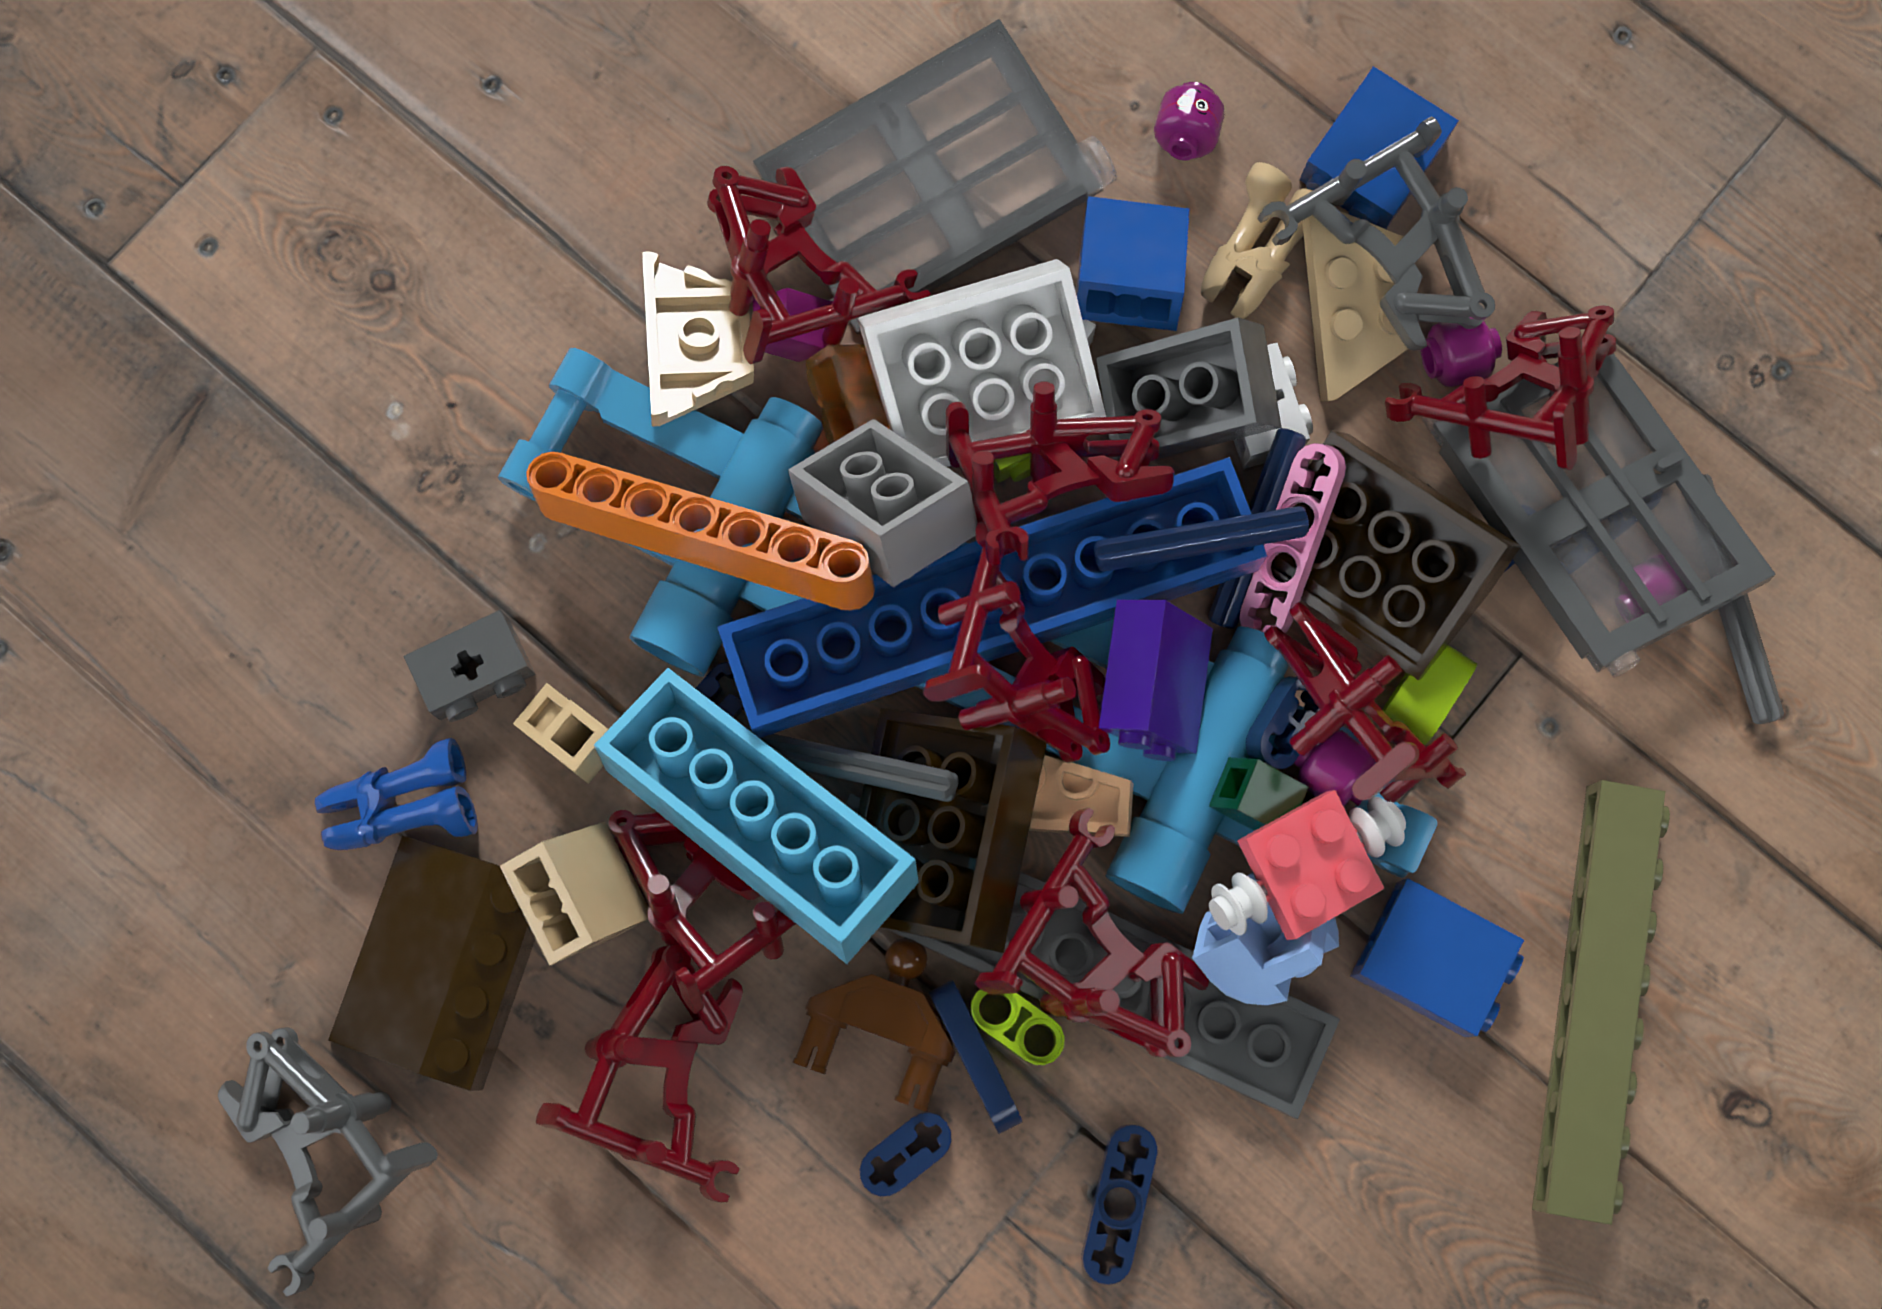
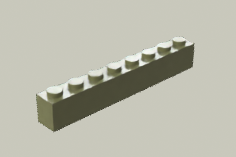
(1600, 1002)

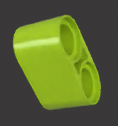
(1427, 701)
(1013, 1029)

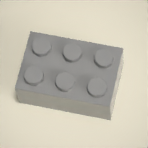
(886, 499)

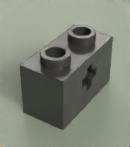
(442, 667)

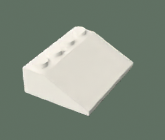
(982, 350)

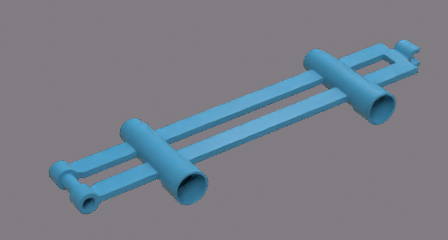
(682, 616)

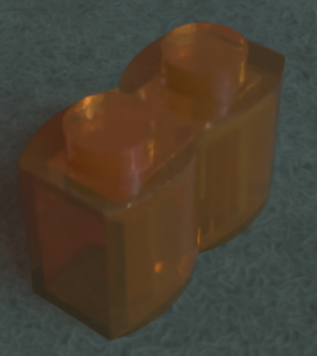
(844, 389)

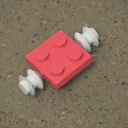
(1309, 865)

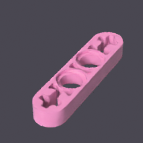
(1301, 549)

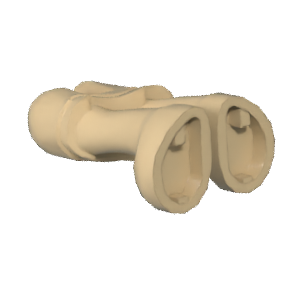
(1262, 264)

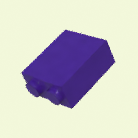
(1155, 678)

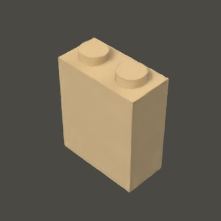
(575, 891)

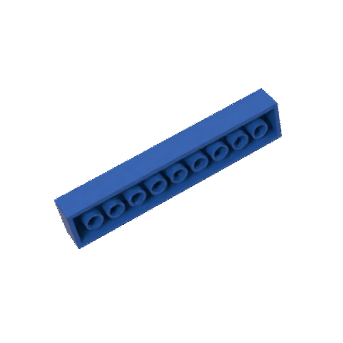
(824, 659)

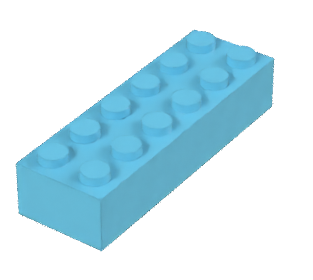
(758, 814)

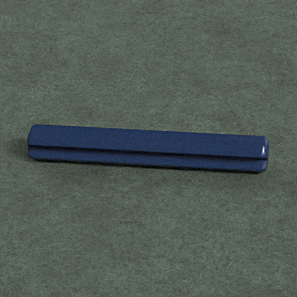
(1201, 538)
(1231, 594)

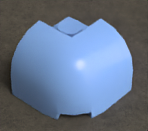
(1261, 961)

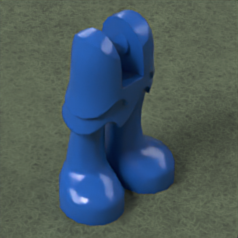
(377, 793)

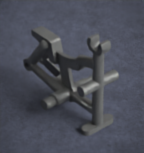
(1437, 225)
(330, 1111)

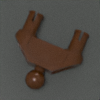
(887, 1011)

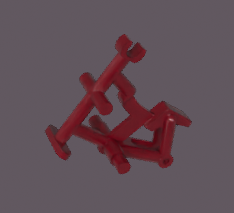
(756, 256)
(1561, 419)
(1053, 448)
(1045, 684)
(1341, 703)
(671, 903)
(1093, 996)
(622, 1046)

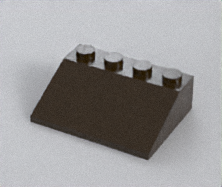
(1397, 559)
(965, 847)
(437, 967)

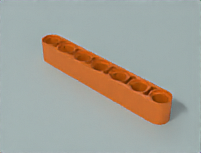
(572, 493)

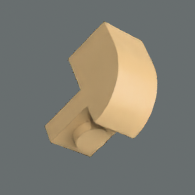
(563, 731)

